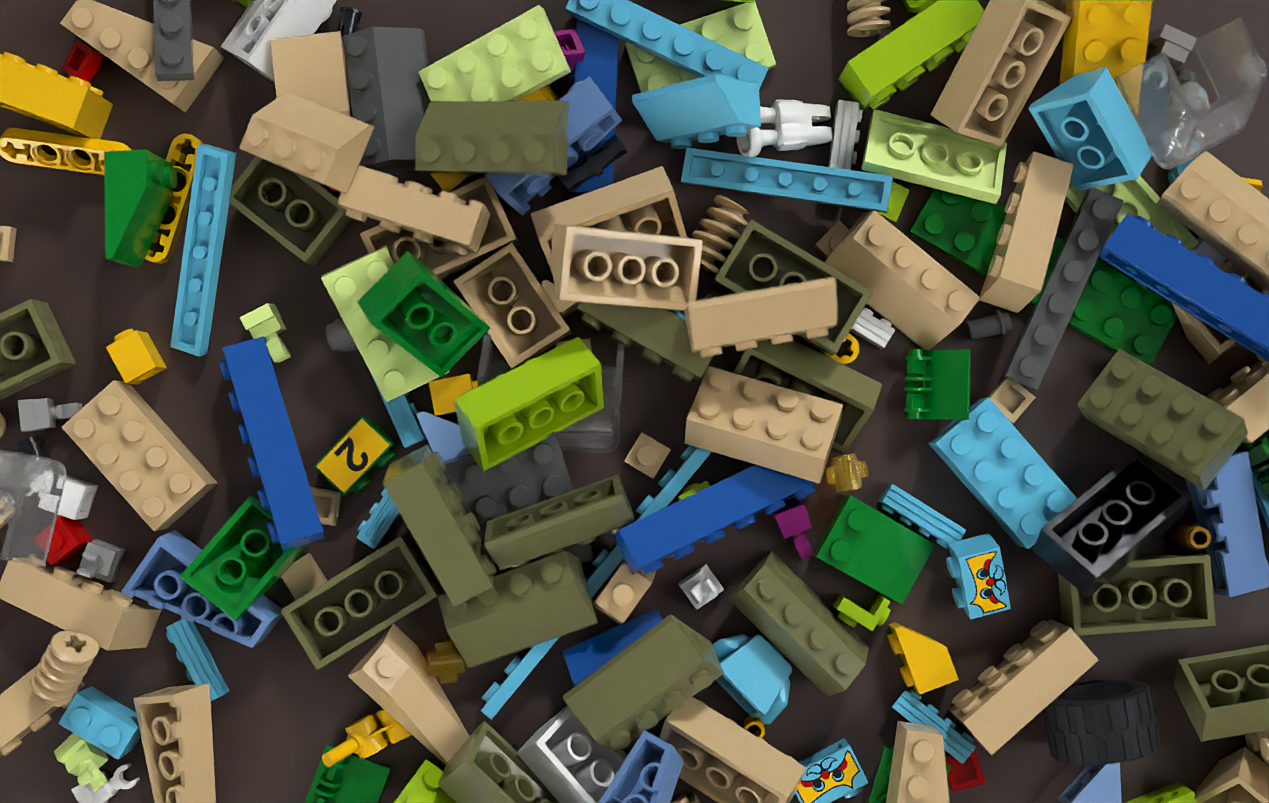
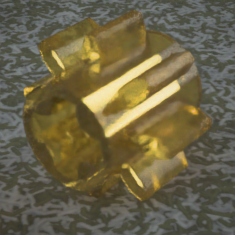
(846, 472)
(445, 662)

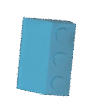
(700, 110)
(1093, 130)

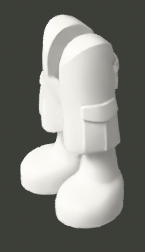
(792, 128)

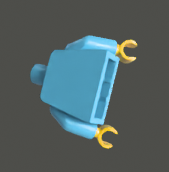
(754, 677)

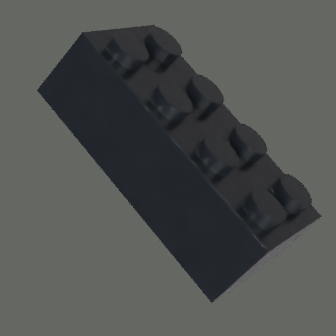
(1111, 523)

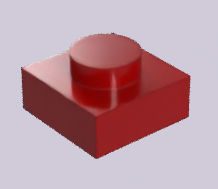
(83, 61)
(965, 775)

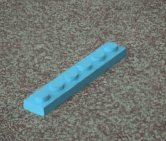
(666, 39)
(787, 180)
(202, 249)

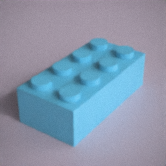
(1003, 471)

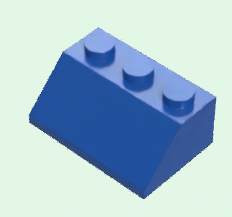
(593, 653)

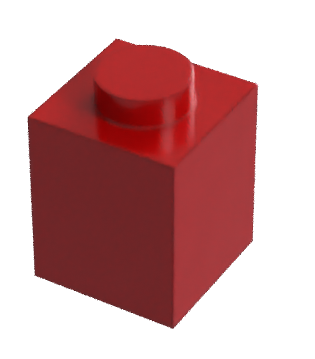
(67, 540)

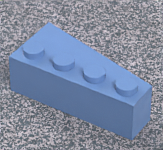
(588, 123)
(160, 585)
(646, 774)

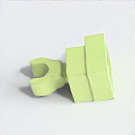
(268, 323)
(83, 761)

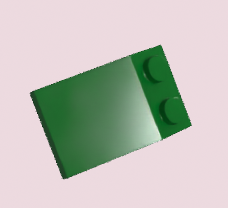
(135, 202)
(422, 315)
(873, 549)
(240, 561)

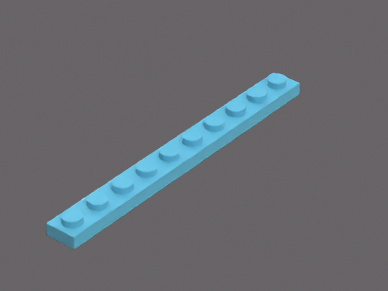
(605, 564)

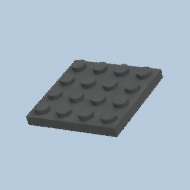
(513, 485)

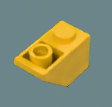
(924, 659)

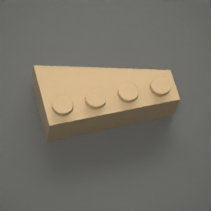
(1027, 232)

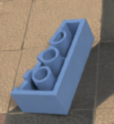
(1232, 519)

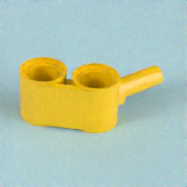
(367, 737)

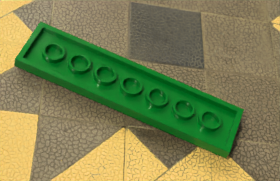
(1111, 305)

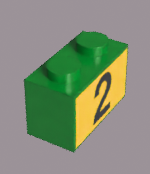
(356, 456)

